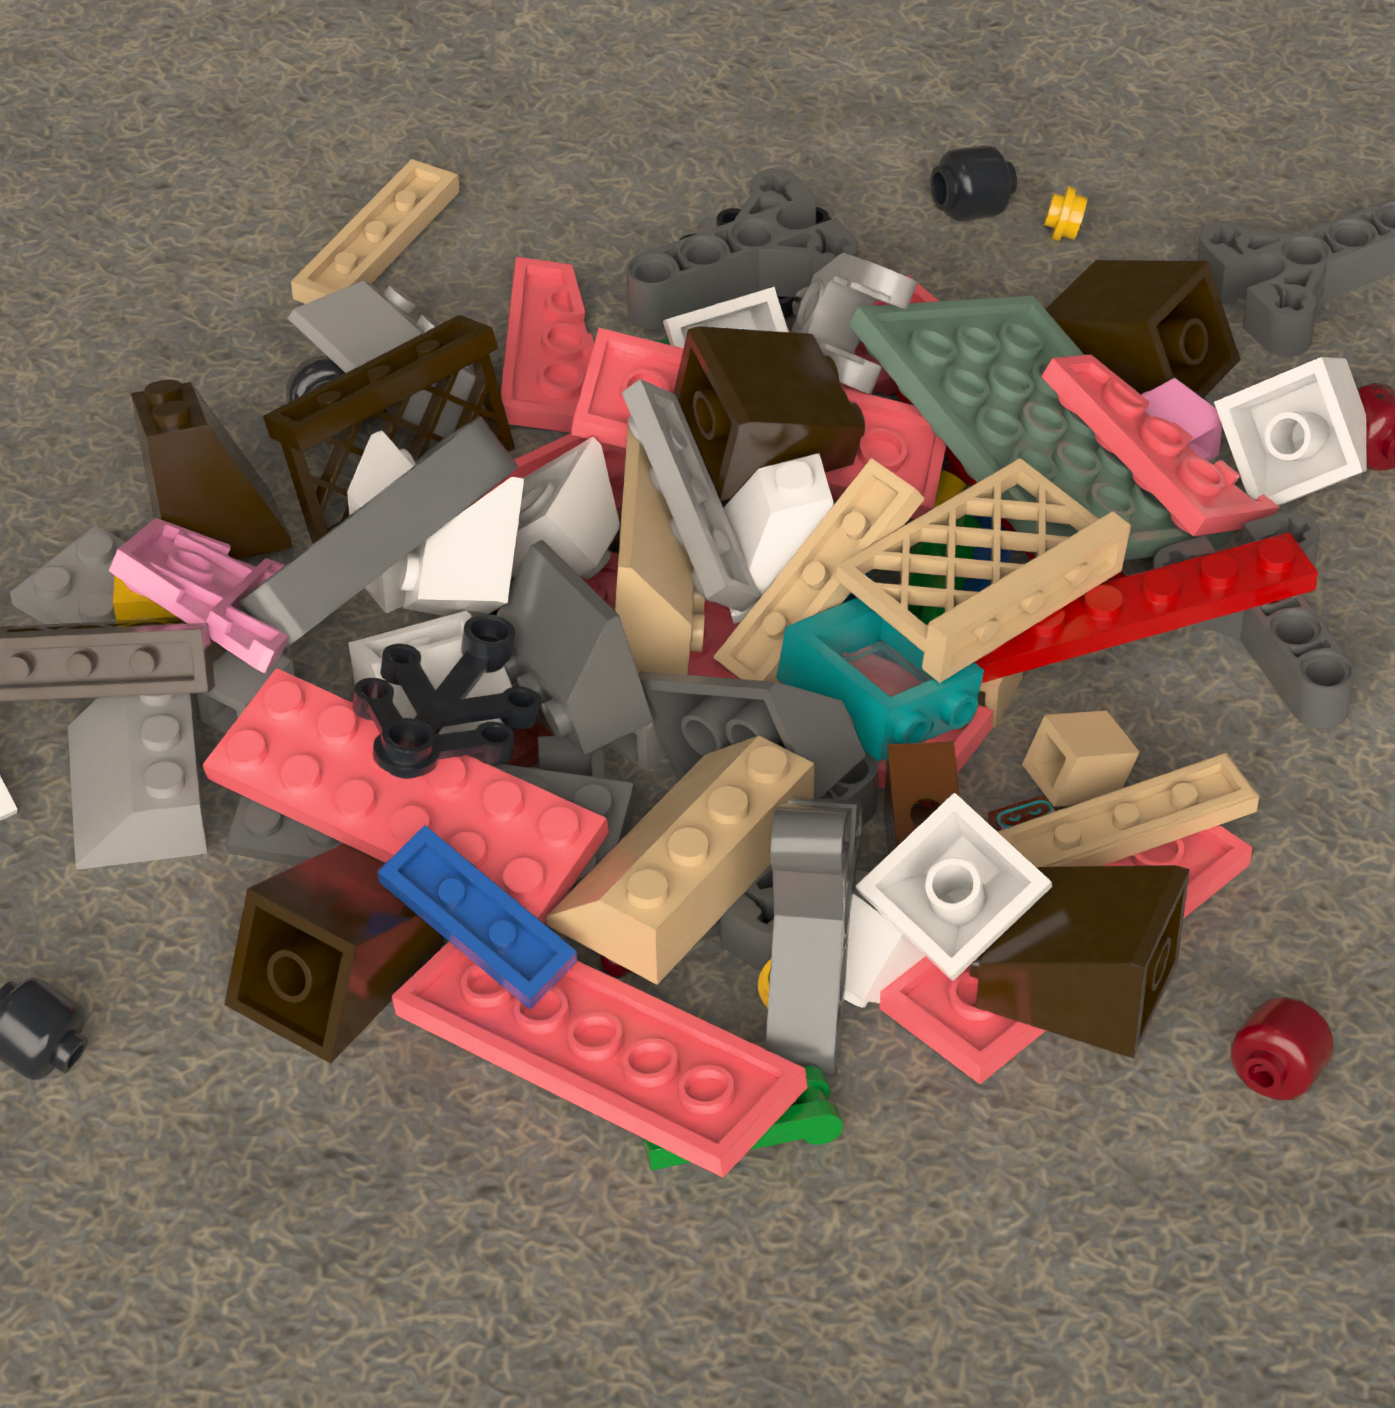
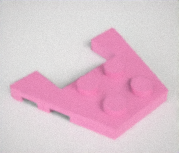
(201, 585)

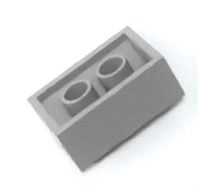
(368, 322)
(136, 780)

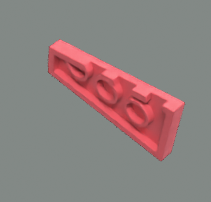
(544, 346)
(1155, 450)

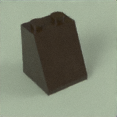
(1150, 322)
(763, 403)
(201, 474)
(325, 951)
(1089, 954)

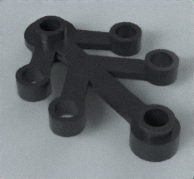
(413, 746)

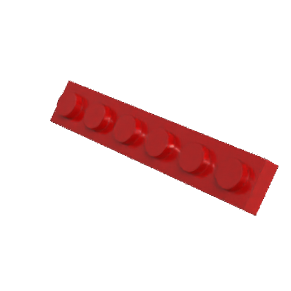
(1159, 603)

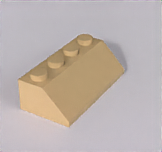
(654, 576)
(685, 859)

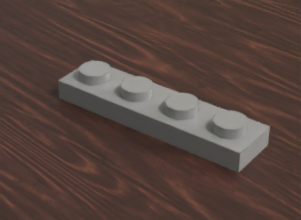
(696, 509)

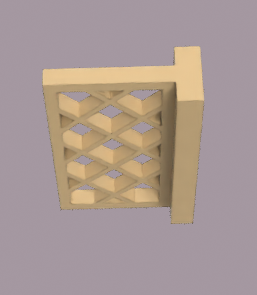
(1018, 592)

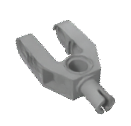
(831, 304)

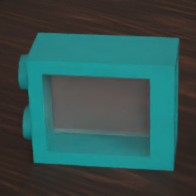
(877, 676)

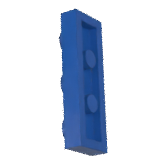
(477, 917)

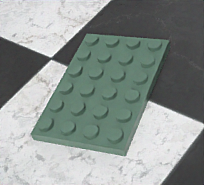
(981, 389)

